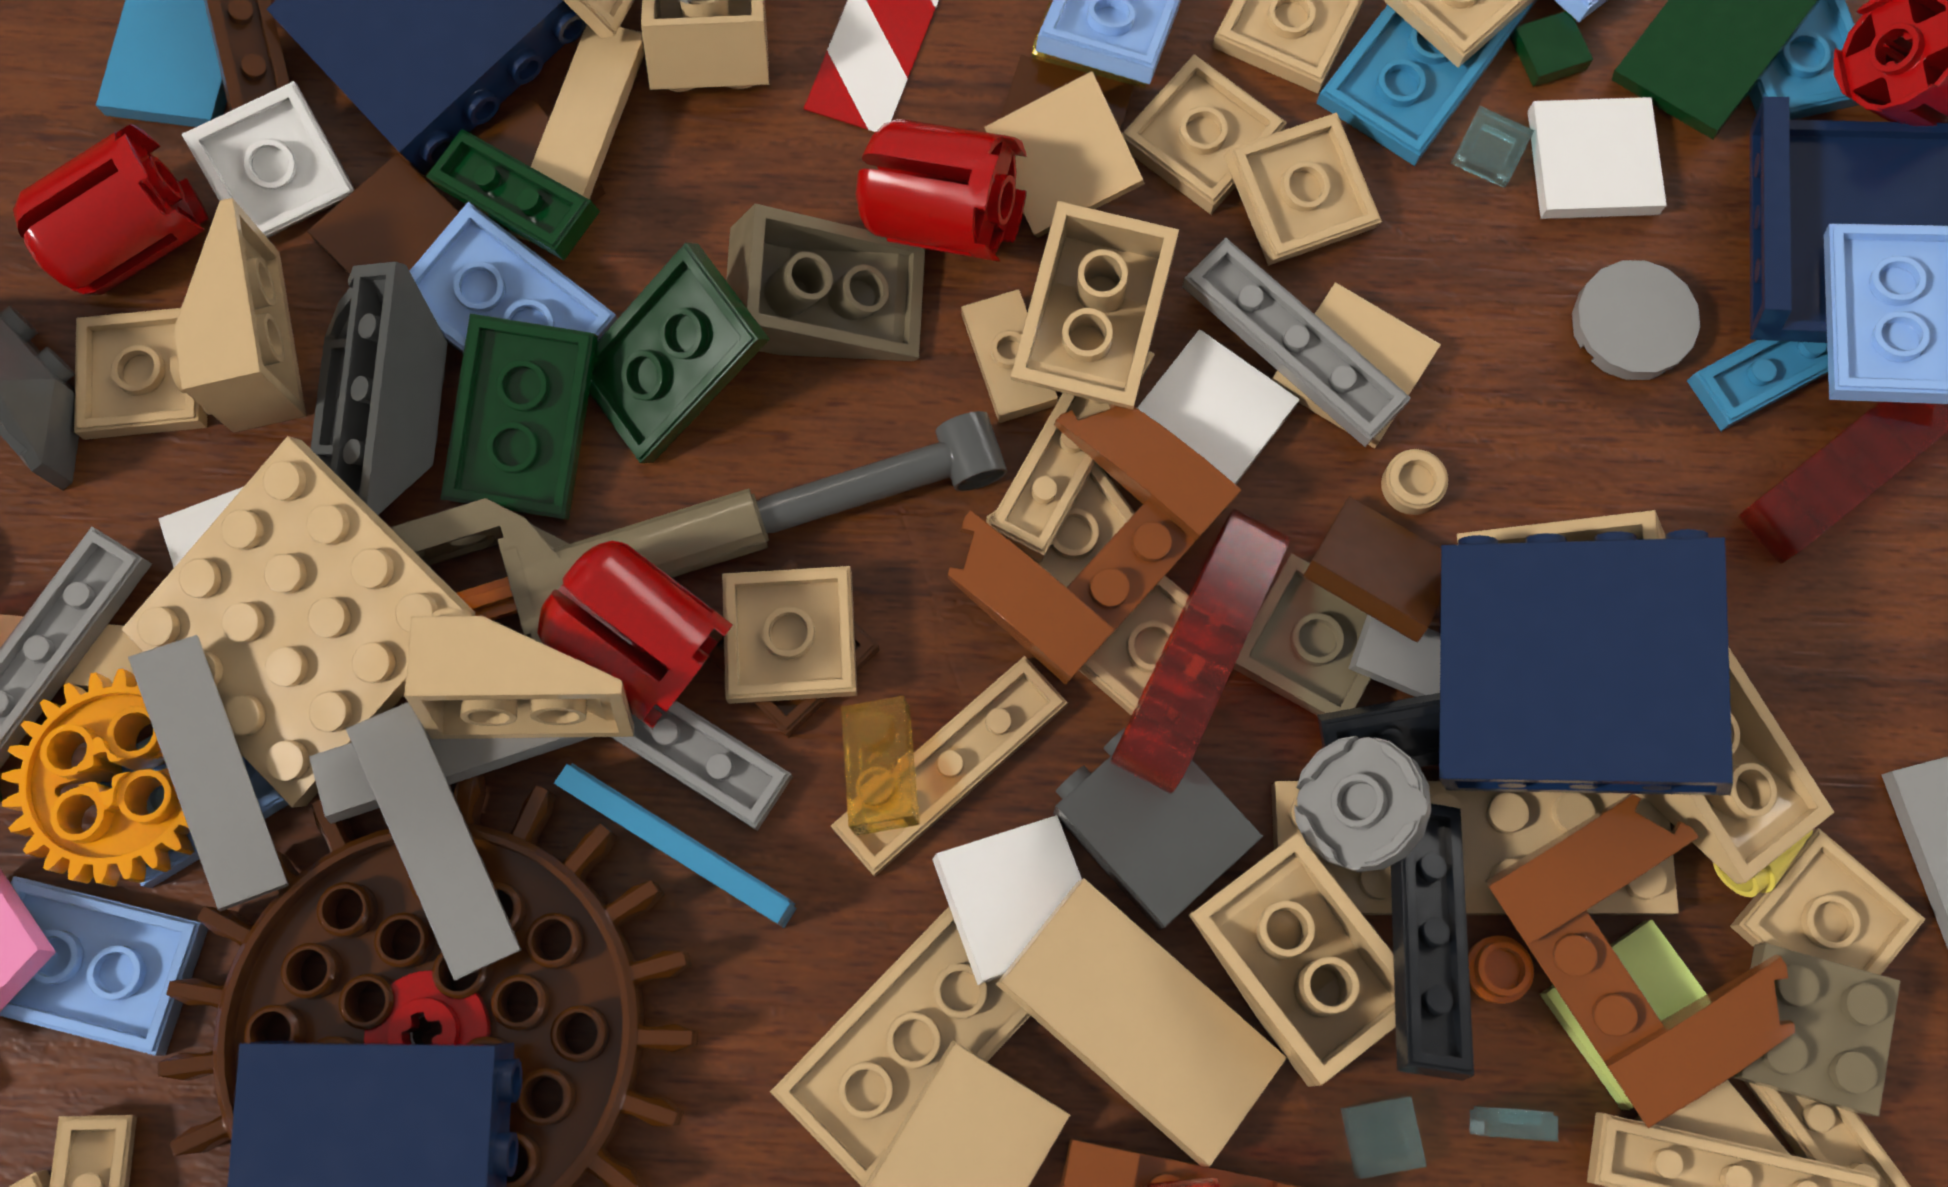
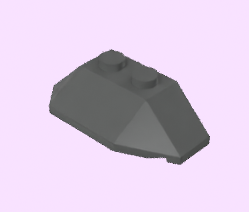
(380, 385)
(36, 402)

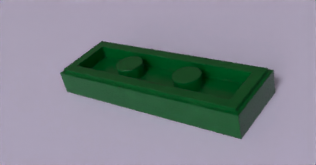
(513, 194)

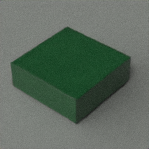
(1551, 48)

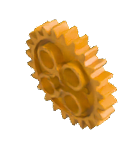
(124, 831)

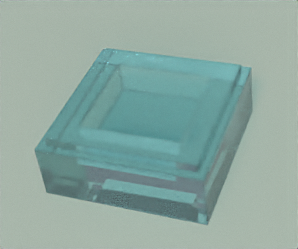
(1492, 147)
(1514, 1123)
(1383, 1137)

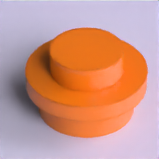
(1500, 969)

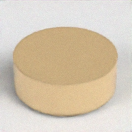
(1414, 482)

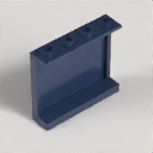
(428, 63)
(1821, 176)
(1585, 665)
(374, 1115)

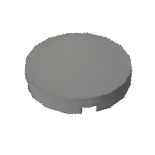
(1636, 319)
(1362, 803)

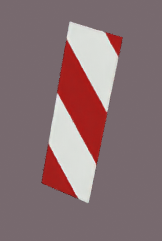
(870, 60)

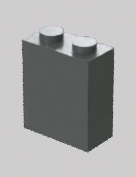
(1154, 842)

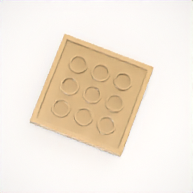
(297, 614)

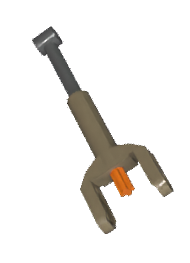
(698, 533)

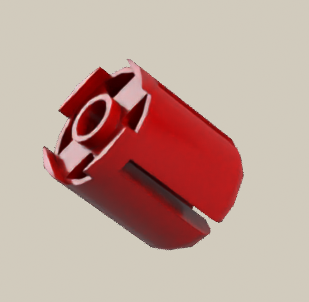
(1898, 61)
(941, 188)
(107, 213)
(631, 624)

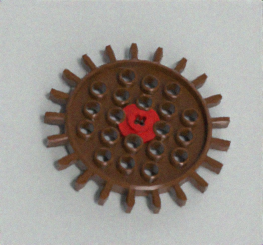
(590, 979)

